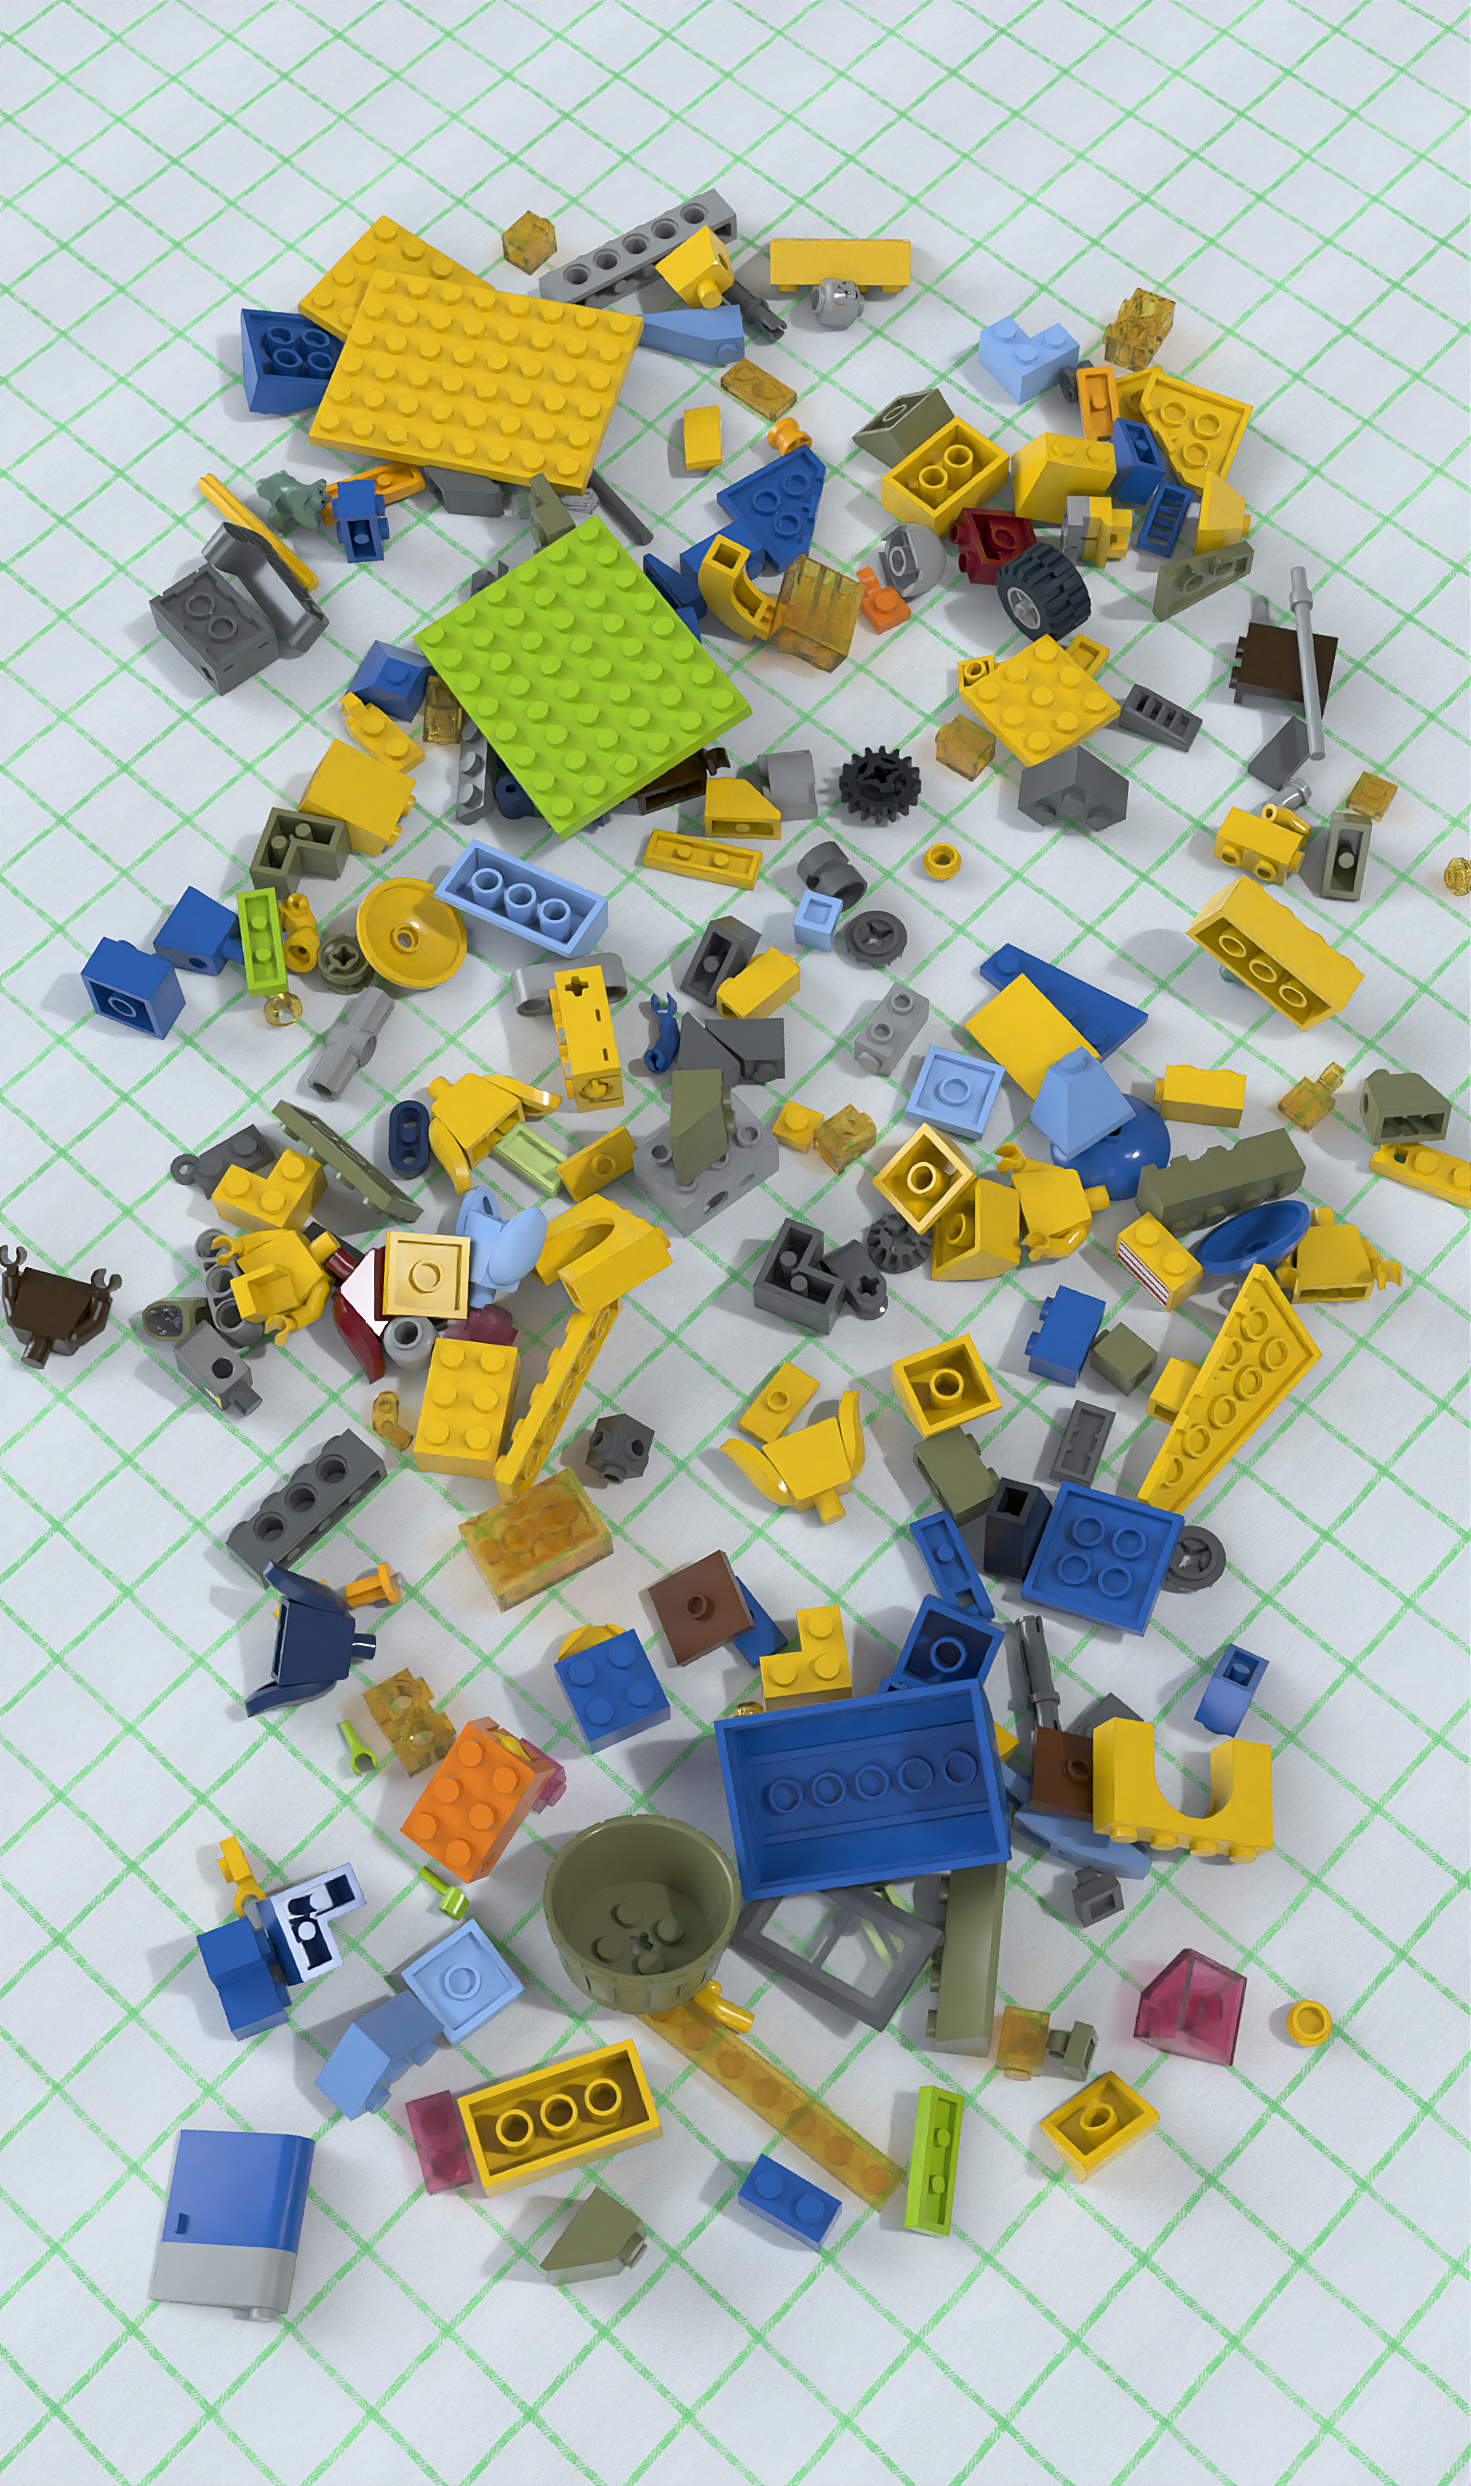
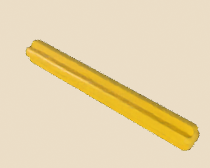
(243, 517)

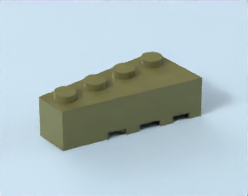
(1220, 1182)

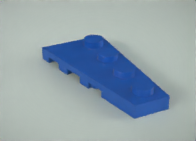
(1092, 1012)

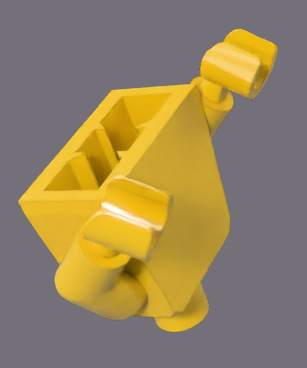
(1051, 1204)
(1334, 1264)
(306, 1265)

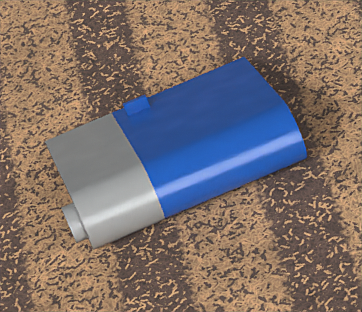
(234, 2220)

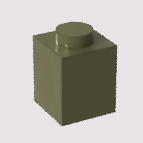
(1122, 1358)

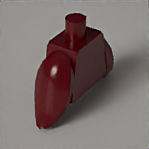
(360, 1307)

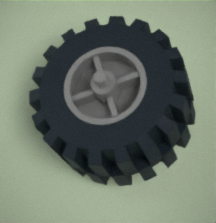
(1043, 593)

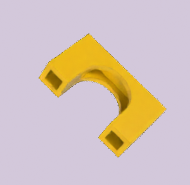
(600, 1252)
(1133, 1808)

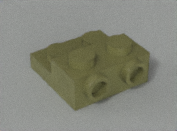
(549, 515)

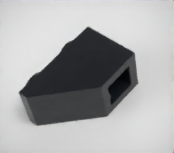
(1014, 1528)

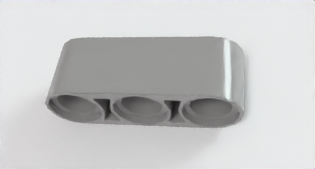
(533, 982)
(215, 1281)

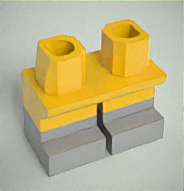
(1094, 530)

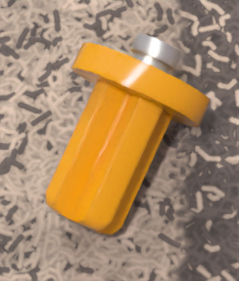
(376, 1587)

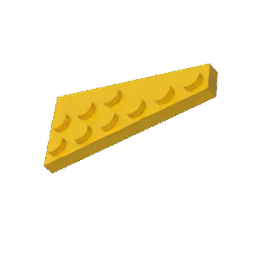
(1244, 1378)

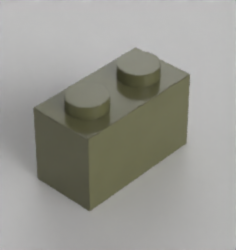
(956, 1474)

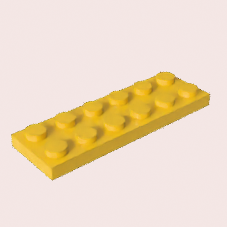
(553, 1400)

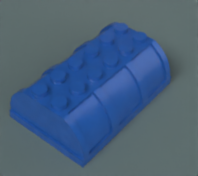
(864, 1789)

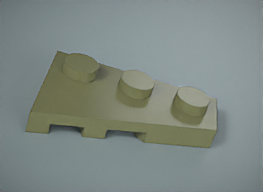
(1198, 577)

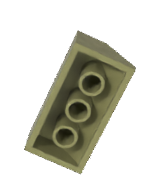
(969, 1960)

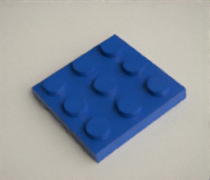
(1103, 1558)

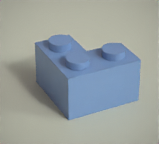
(378, 2053)

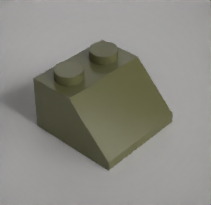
(904, 426)
(699, 1121)
(596, 2243)

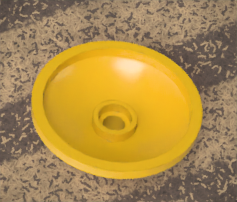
(428, 926)

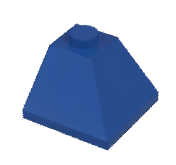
(393, 680)

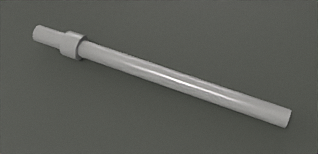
(1301, 604)

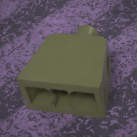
(1402, 1109)

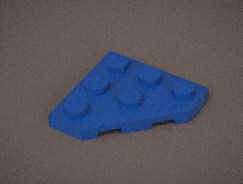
(779, 504)

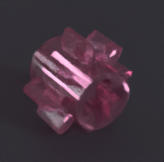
(491, 1326)

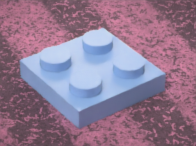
(955, 1092)
(463, 1982)

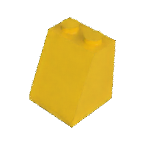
(1058, 468)
(362, 794)

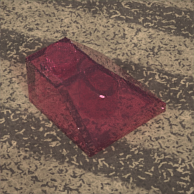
(1192, 2009)

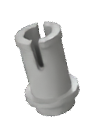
(1293, 795)

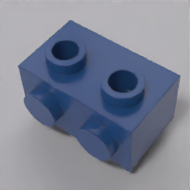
(360, 520)

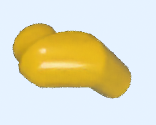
(722, 2009)

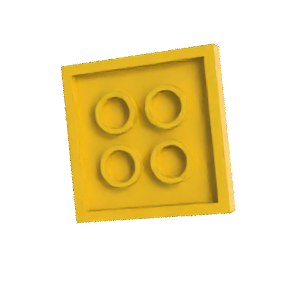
(1040, 702)

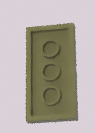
(351, 1167)

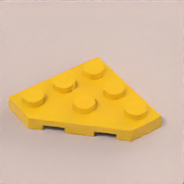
(1194, 427)

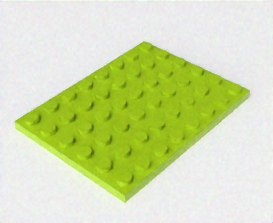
(581, 677)

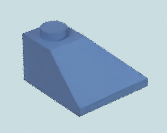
(1078, 1104)

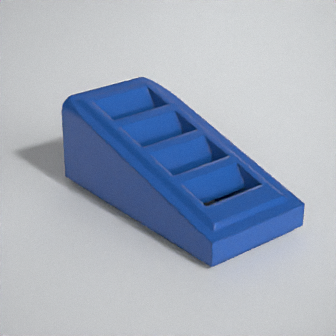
(1174, 495)
(673, 586)

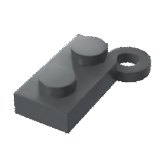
(244, 1149)

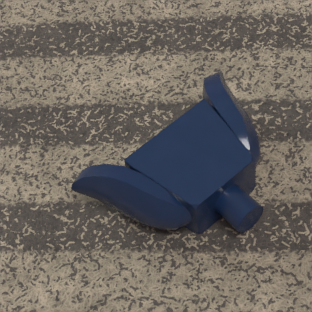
(311, 1642)

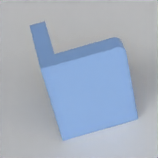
(817, 920)

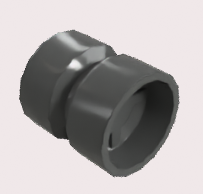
(828, 873)

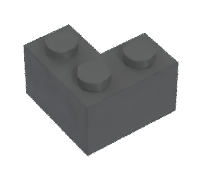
(1076, 786)
(793, 1285)

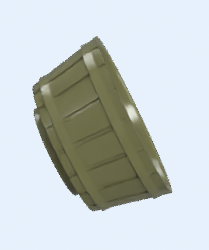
(637, 1881)

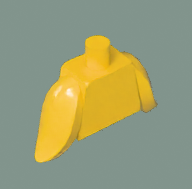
(476, 1116)
(808, 1465)

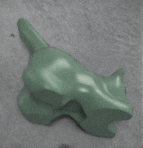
(293, 500)

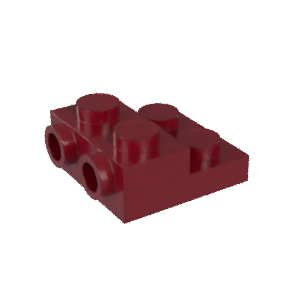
(989, 541)

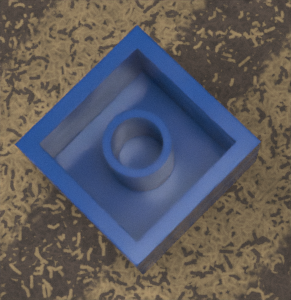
(133, 987)
(947, 1645)
(612, 1691)

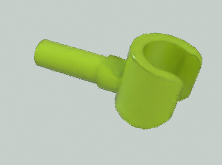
(356, 1747)
(454, 1902)

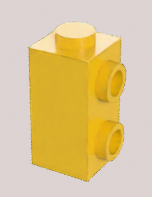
(1258, 846)
(760, 987)
(1201, 1095)

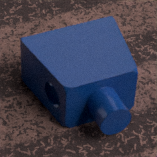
(200, 935)

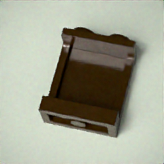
(1273, 664)

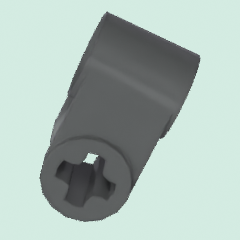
(863, 1282)

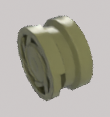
(344, 965)

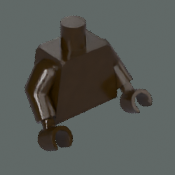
(682, 781)
(53, 1310)

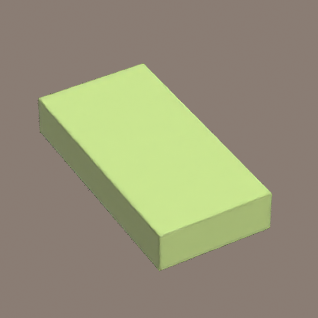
(531, 1158)

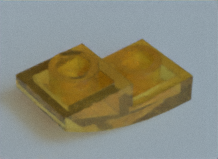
(442, 714)

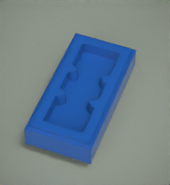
(765, 1638)

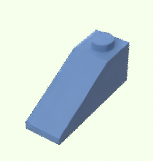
(697, 334)

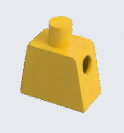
(699, 269)

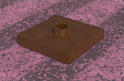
(701, 1608)
(1061, 1774)

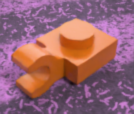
(881, 606)

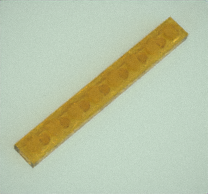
(779, 2102)

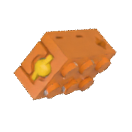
(477, 1799)

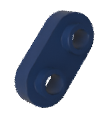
(409, 1141)

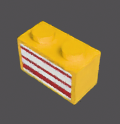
(1158, 1261)

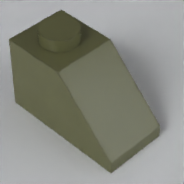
(1346, 855)

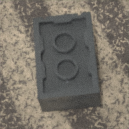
(215, 629)

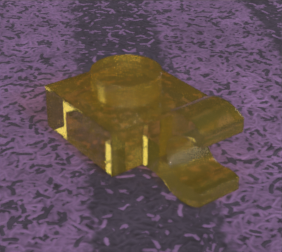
(1312, 1101)

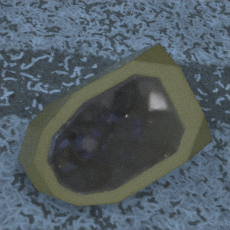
(175, 1317)

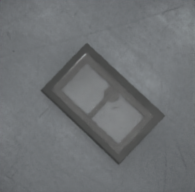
(840, 1947)

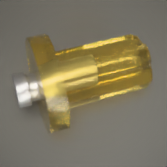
(282, 1009)

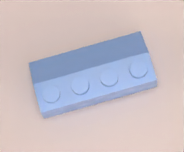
(525, 900)

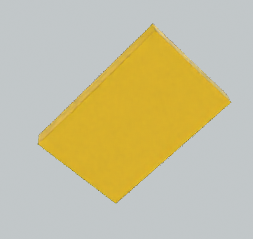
(1025, 1034)

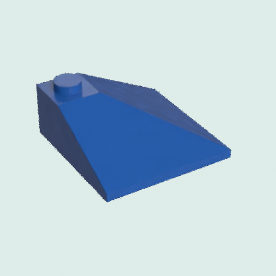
(285, 361)

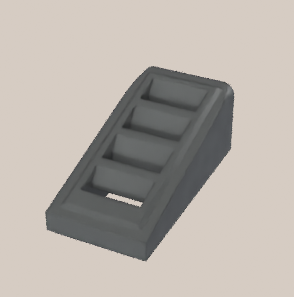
(1153, 703)

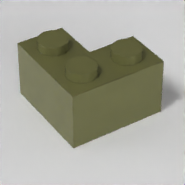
(297, 844)

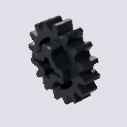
(879, 782)

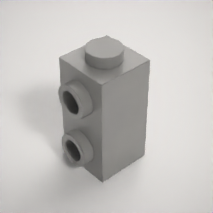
(891, 1030)

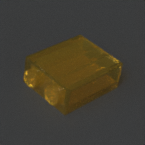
(815, 614)

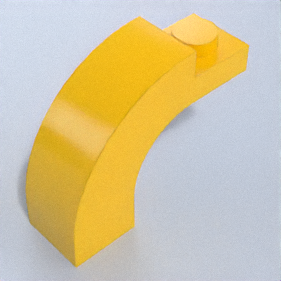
(730, 591)

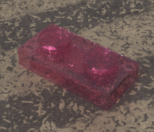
(439, 2142)

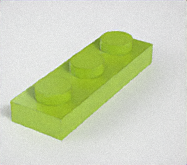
(262, 942)
(934, 2161)

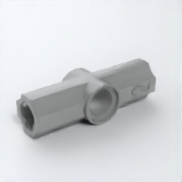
(351, 1043)

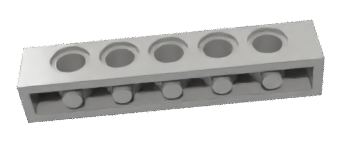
(630, 260)

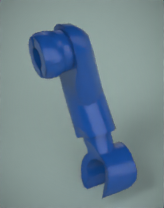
(664, 1051)

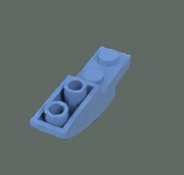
(1071, 1838)

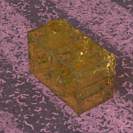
(1139, 330)
(403, 1725)

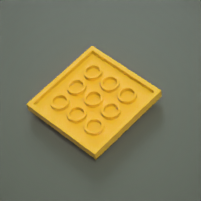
(383, 246)

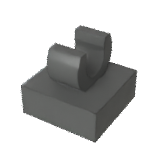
(1096, 1897)

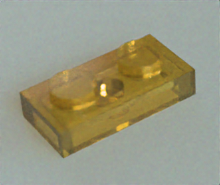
(758, 390)

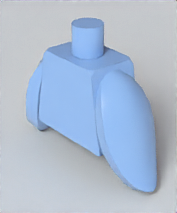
(499, 1247)

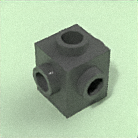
(619, 1448)

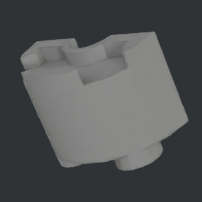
(790, 784)

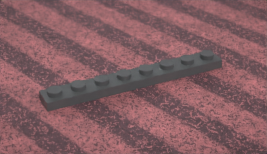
(477, 756)

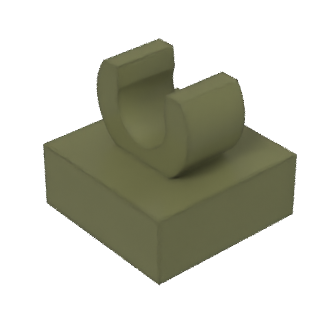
(1075, 2050)

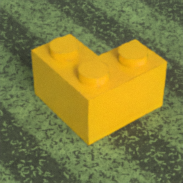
(273, 1202)
(815, 1672)

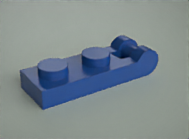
(950, 1562)

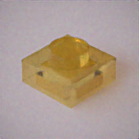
(1371, 796)

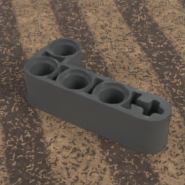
(269, 582)

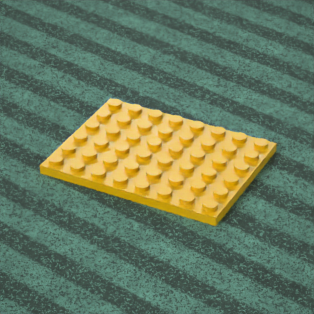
(477, 381)

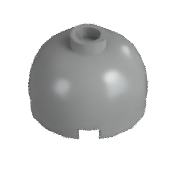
(911, 559)

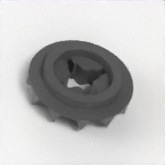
(882, 925)
(903, 1257)
(1211, 1563)

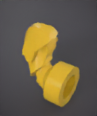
(303, 942)

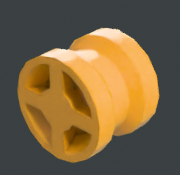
(787, 436)

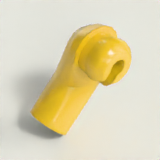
(1287, 819)

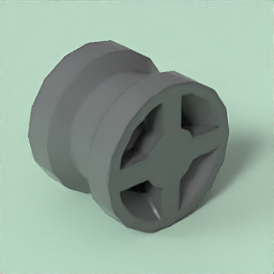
(1068, 380)

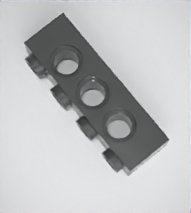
(302, 1530)

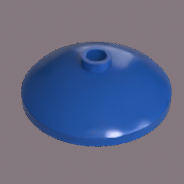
(1119, 1158)
(1255, 1236)

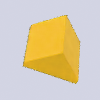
(1099, 2125)

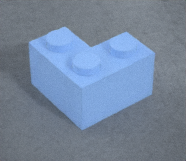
(1024, 363)

